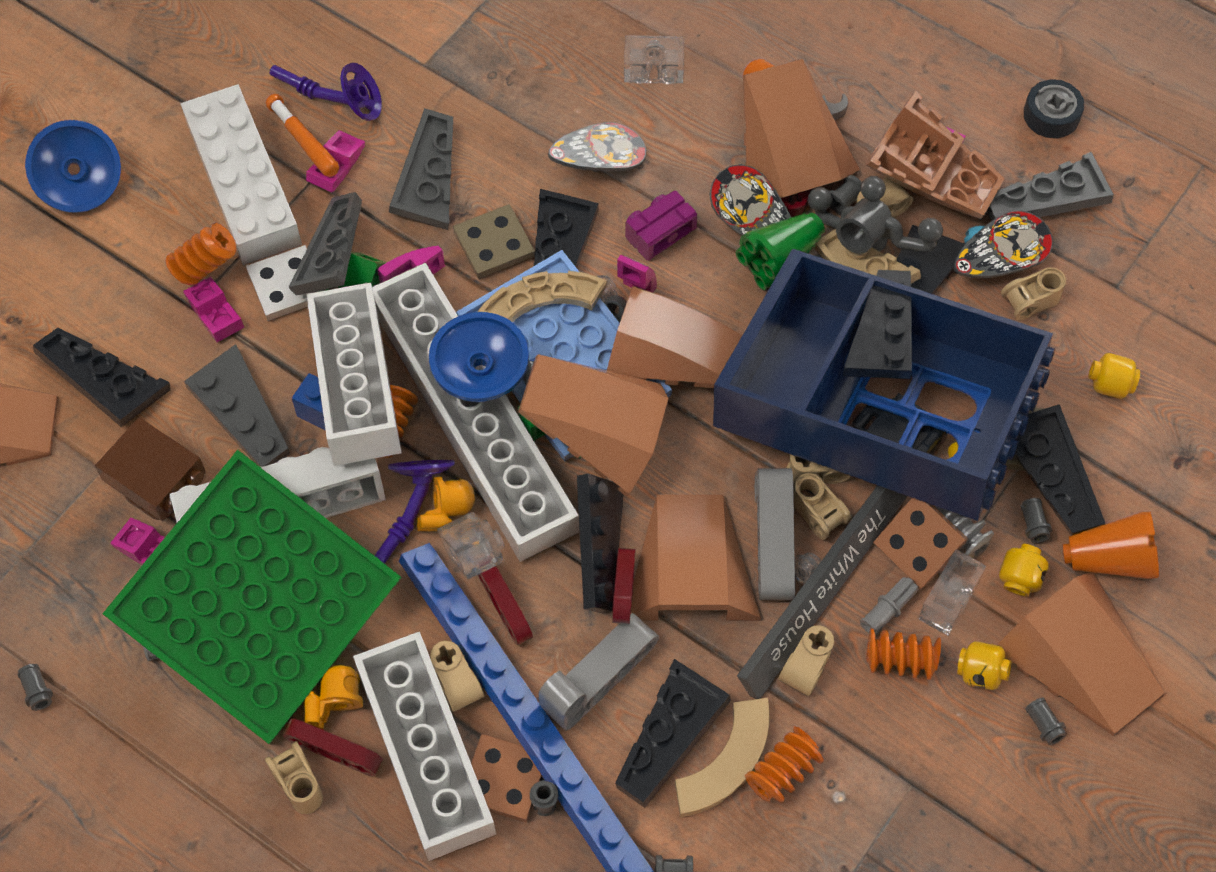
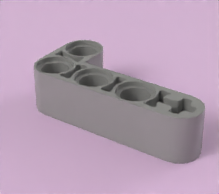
(775, 533)
(574, 695)

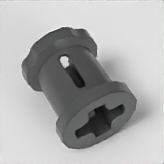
(845, 194)
(674, 865)

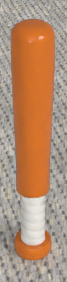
(313, 148)

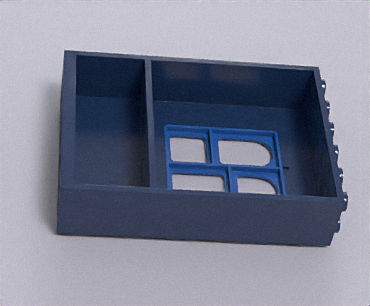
(791, 391)

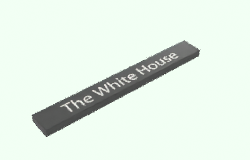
(819, 590)

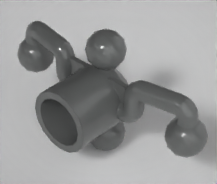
(871, 221)

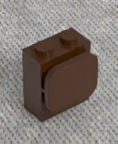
(148, 468)

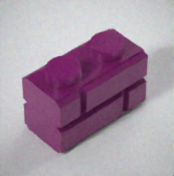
(660, 224)

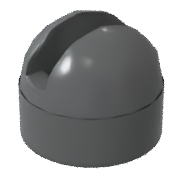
(614, 301)

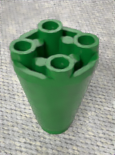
(768, 247)

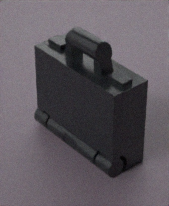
(893, 426)

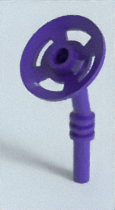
(354, 91)
(421, 474)

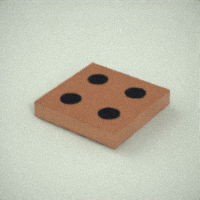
(920, 541)
(505, 777)

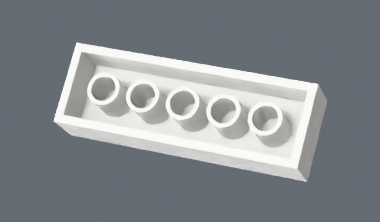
(241, 174)
(352, 375)
(315, 481)
(424, 746)

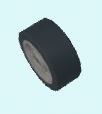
(1041, 109)

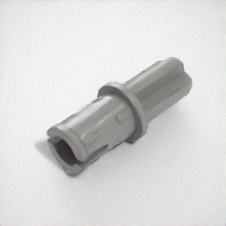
(889, 605)

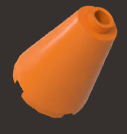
(1116, 548)

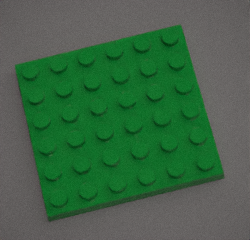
(252, 596)

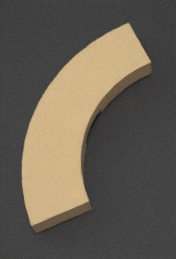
(545, 289)
(728, 770)

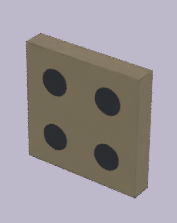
(494, 241)

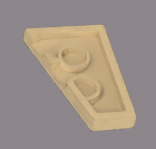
(870, 262)

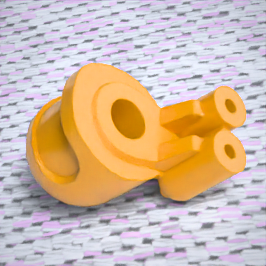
(450, 499)
(337, 693)

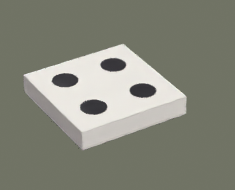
(272, 281)

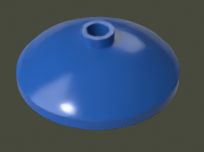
(69, 144)
(477, 341)

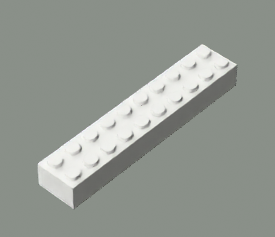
(484, 434)

